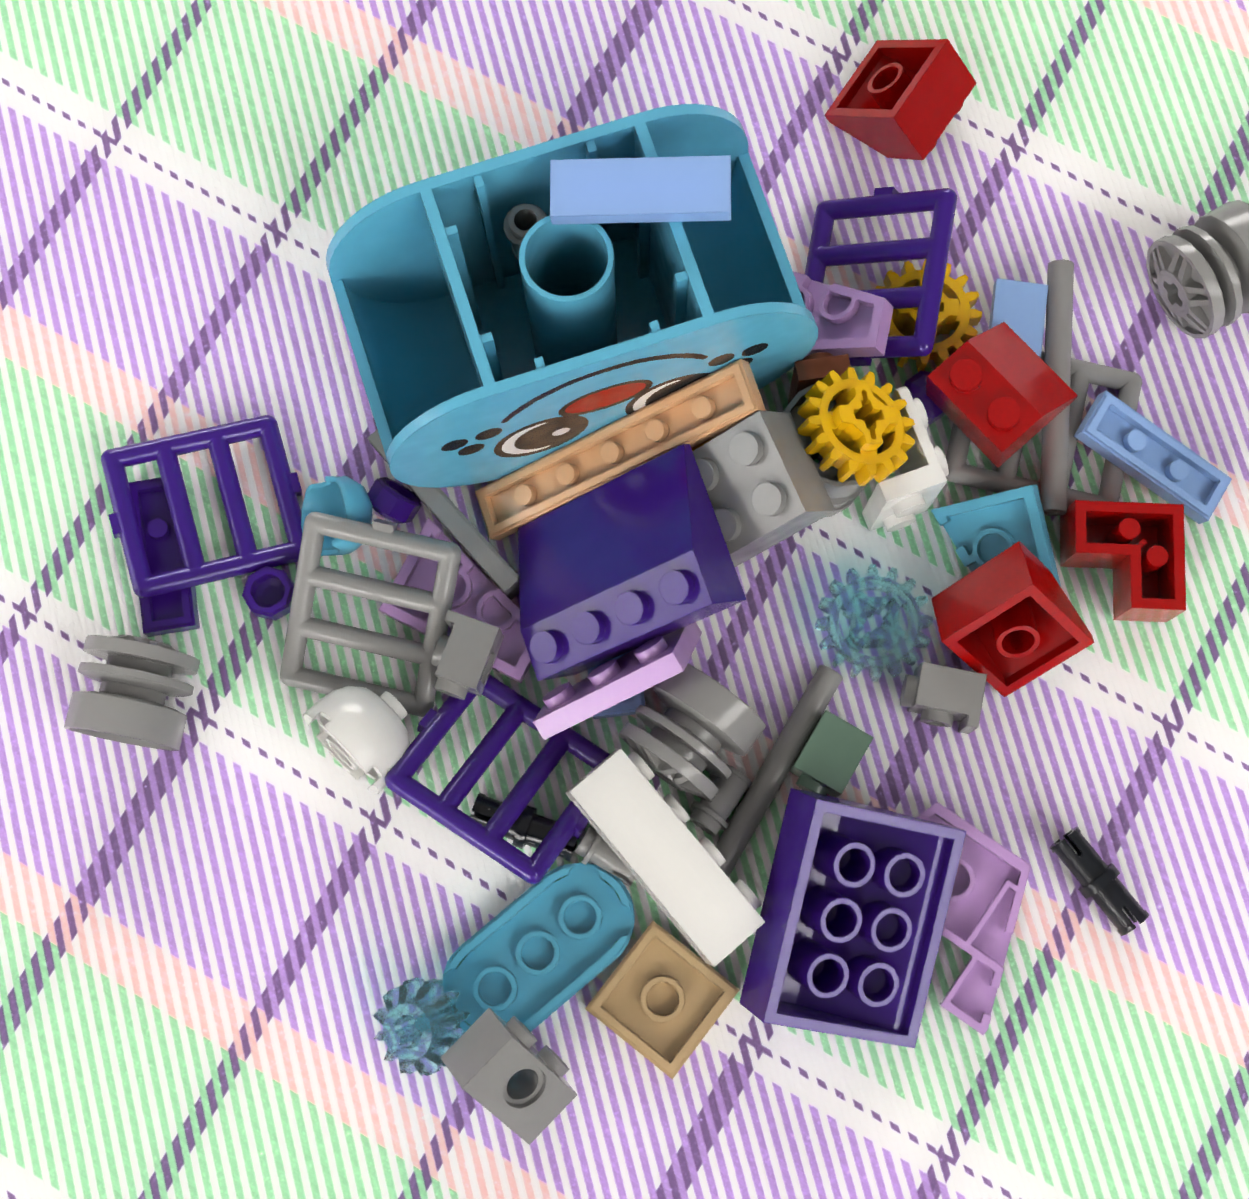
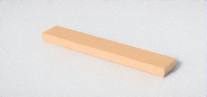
(680, 418)

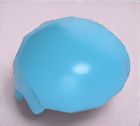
(338, 498)

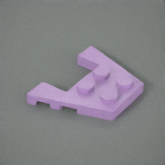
(980, 917)

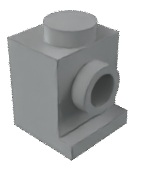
(465, 655)
(944, 696)

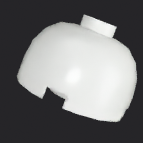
(362, 731)

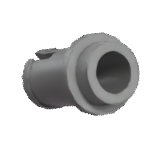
(518, 223)
(713, 815)
(597, 851)

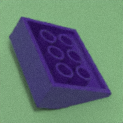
(622, 567)
(851, 920)

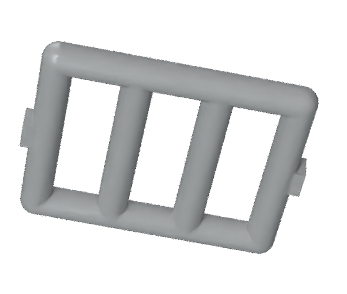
(1006, 477)
(310, 575)

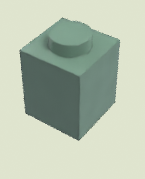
(830, 756)

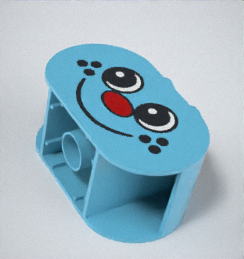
(509, 359)

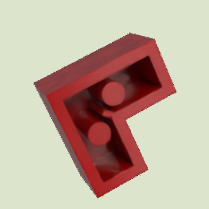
(1141, 546)

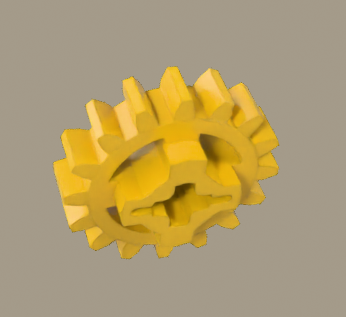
(953, 313)
(856, 426)

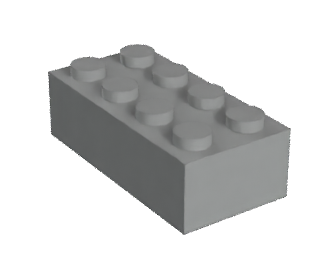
(761, 483)

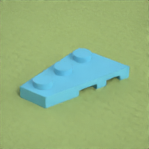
(996, 522)

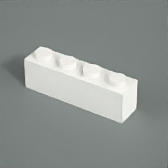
(666, 856)

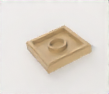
(662, 999)

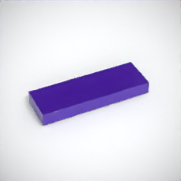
(173, 610)

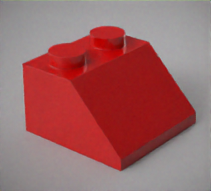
(903, 96)
(998, 392)
(1010, 620)

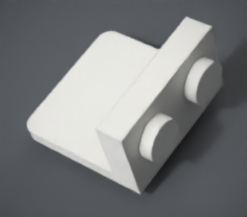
(920, 477)

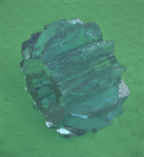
(419, 1024)

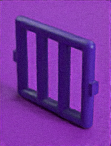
(933, 249)
(166, 452)
(445, 806)

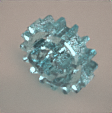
(888, 637)

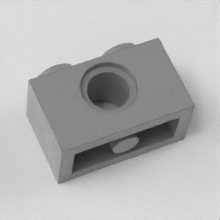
(508, 1075)

